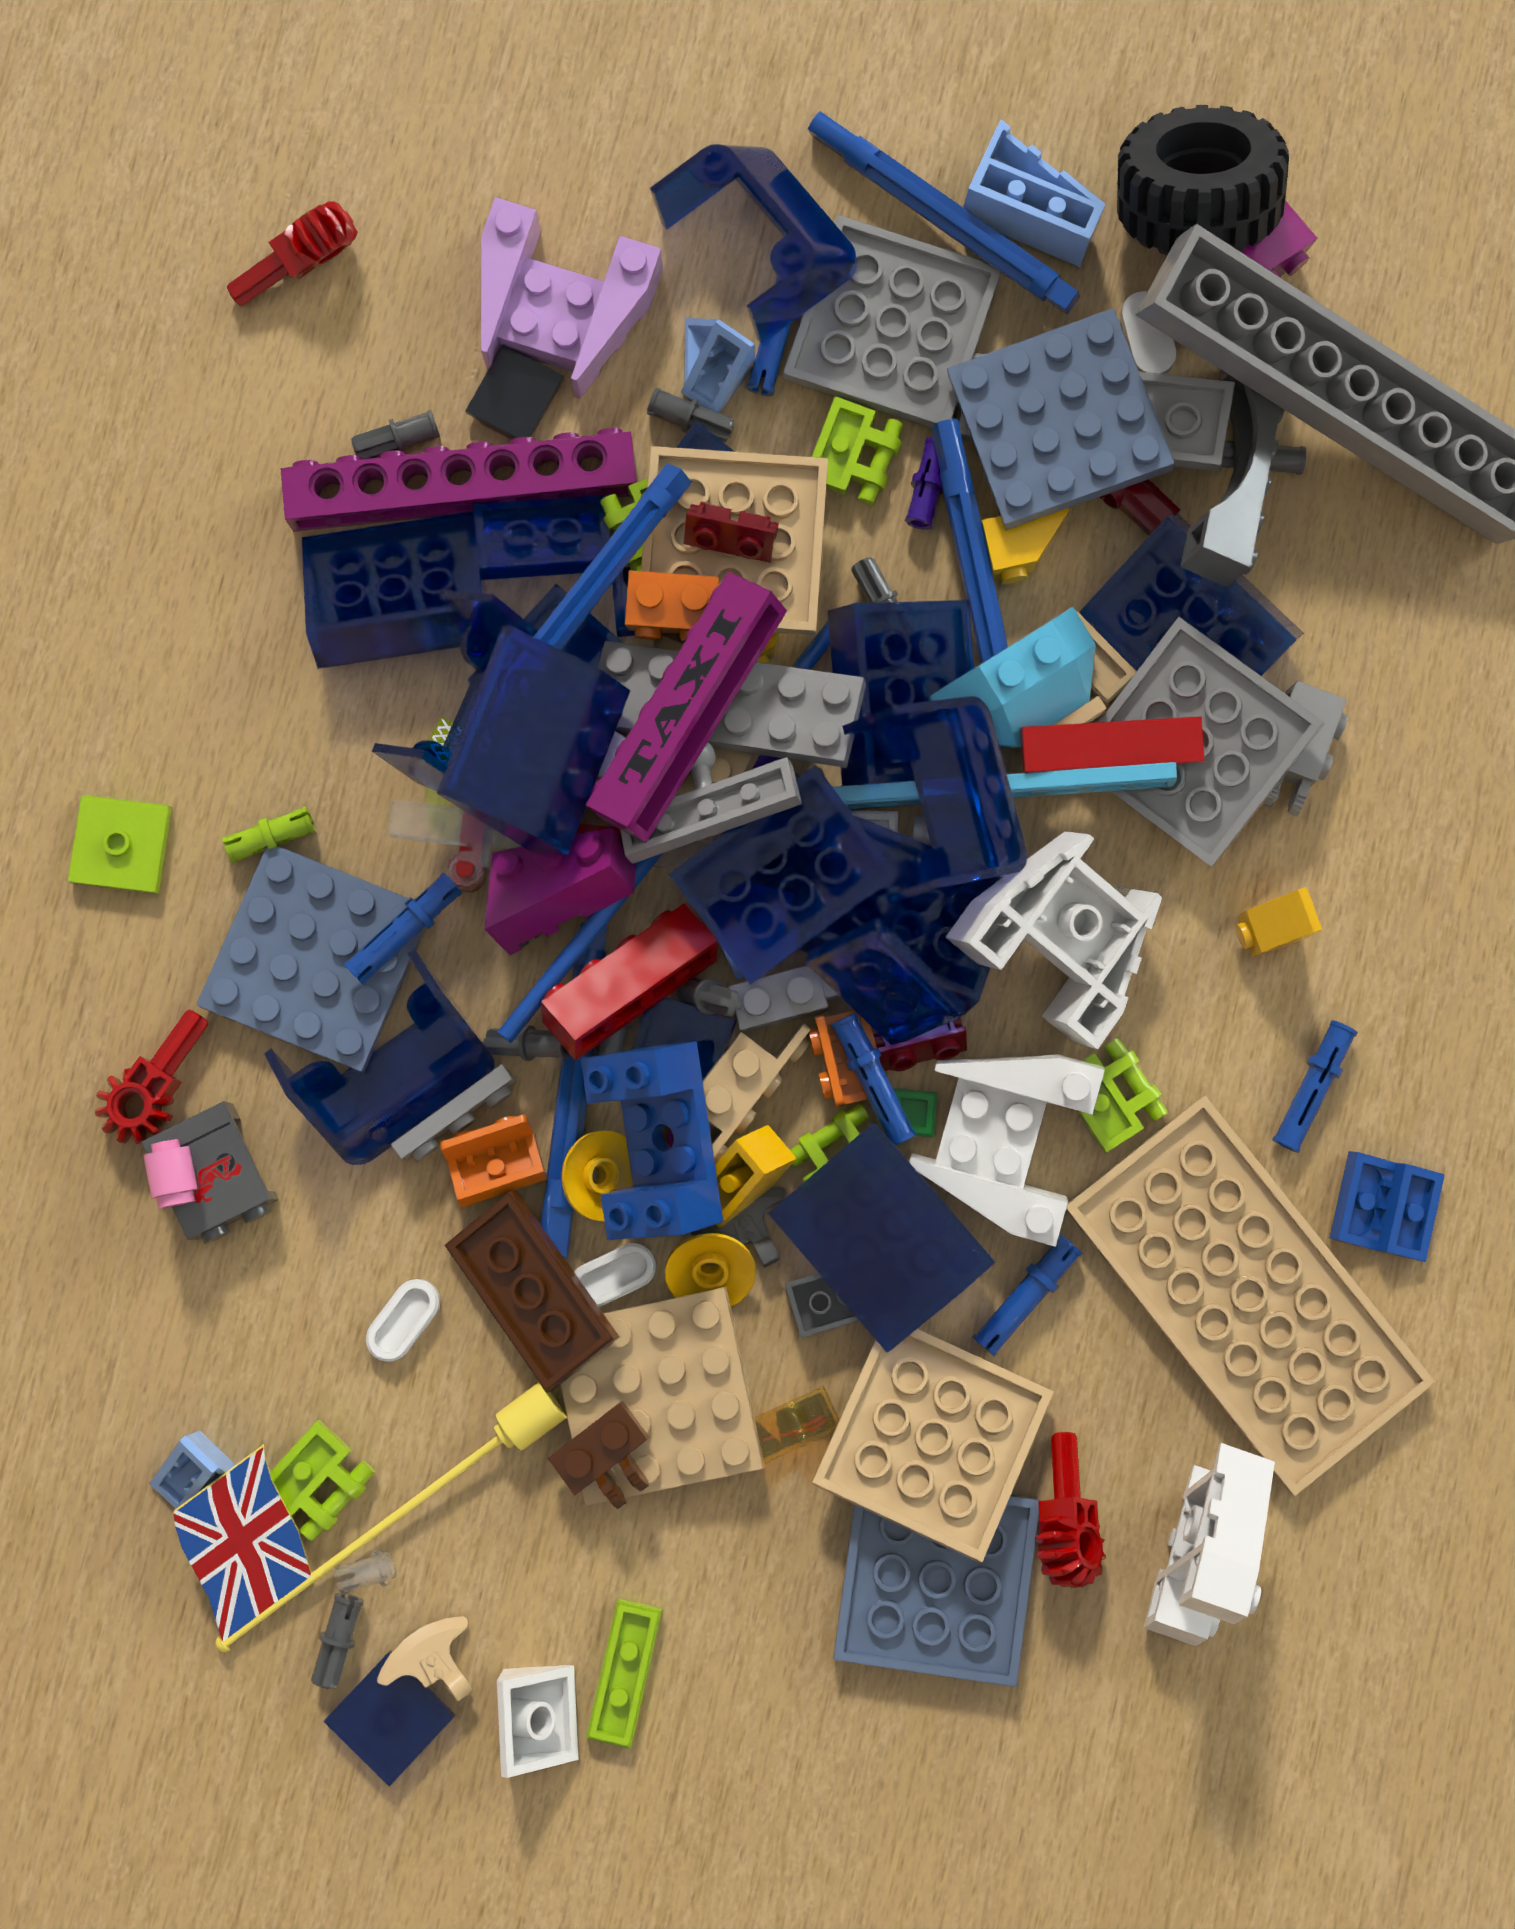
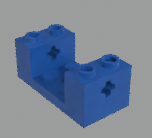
(671, 1186)

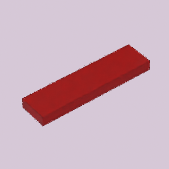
(1112, 744)

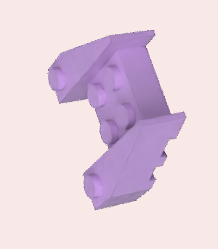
(554, 311)

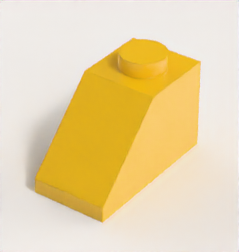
(1019, 549)
(1278, 923)
(750, 1170)

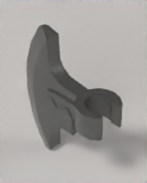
(750, 1228)

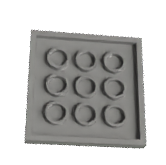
(895, 326)
(1248, 738)

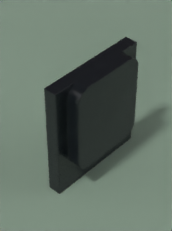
(514, 394)

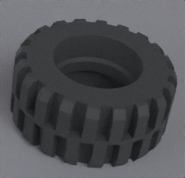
(1204, 171)

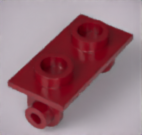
(712, 529)
(939, 1044)

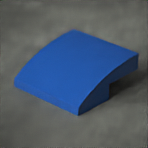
(1387, 1206)

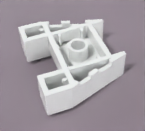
(1074, 924)
(995, 1132)
(1214, 1549)

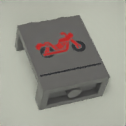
(223, 1171)

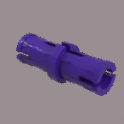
(926, 489)

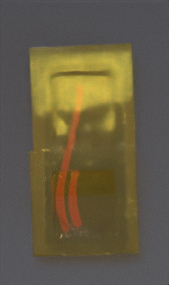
(796, 1423)

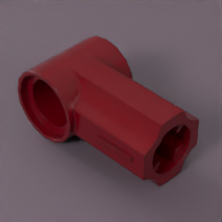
(1142, 504)

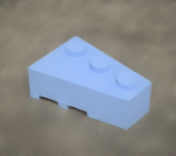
(1032, 200)

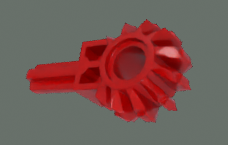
(298, 250)
(151, 1081)
(1069, 1524)

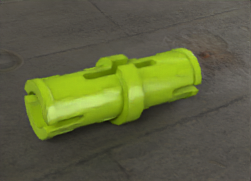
(268, 834)

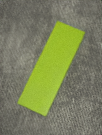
(624, 1673)

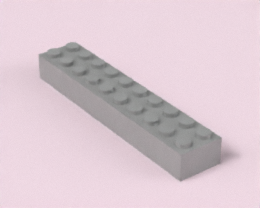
(1336, 380)

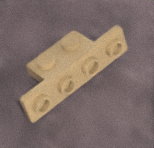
(741, 1078)

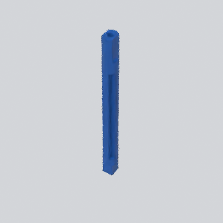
(945, 213)
(969, 540)
(614, 556)
(567, 1126)

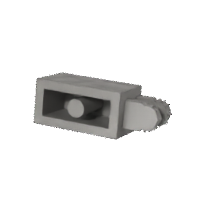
(1314, 761)
(781, 998)

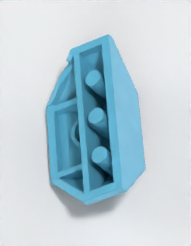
(1032, 679)

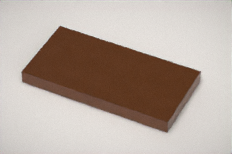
(531, 1291)

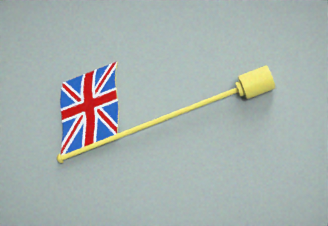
(251, 1548)

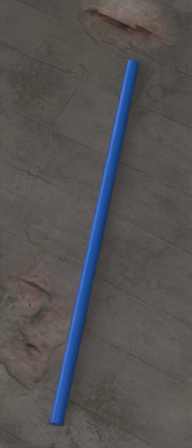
(599, 919)

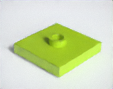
(120, 844)

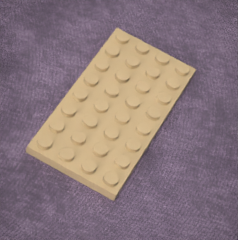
(1249, 1295)

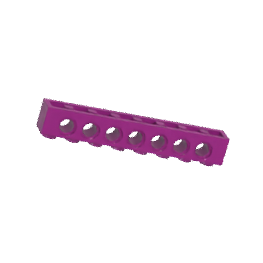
(439, 497)

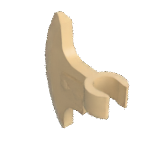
(428, 1658)

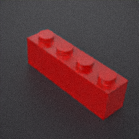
(628, 980)

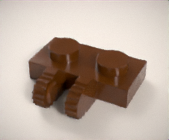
(598, 1450)

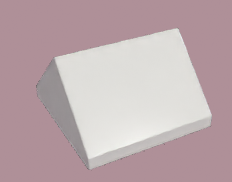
(536, 1718)

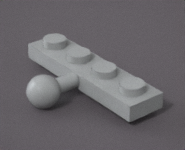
(718, 805)

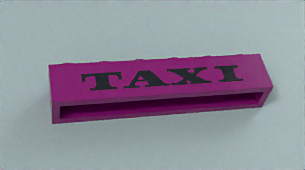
(686, 706)

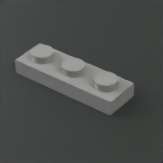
(455, 1115)

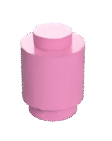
(170, 1174)

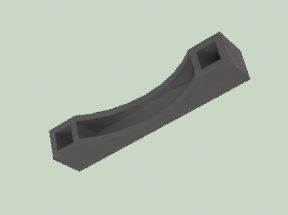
(1225, 537)

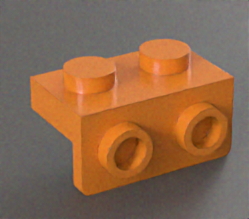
(666, 602)
(837, 1080)
(493, 1160)

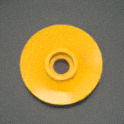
(610, 1156)
(733, 1268)

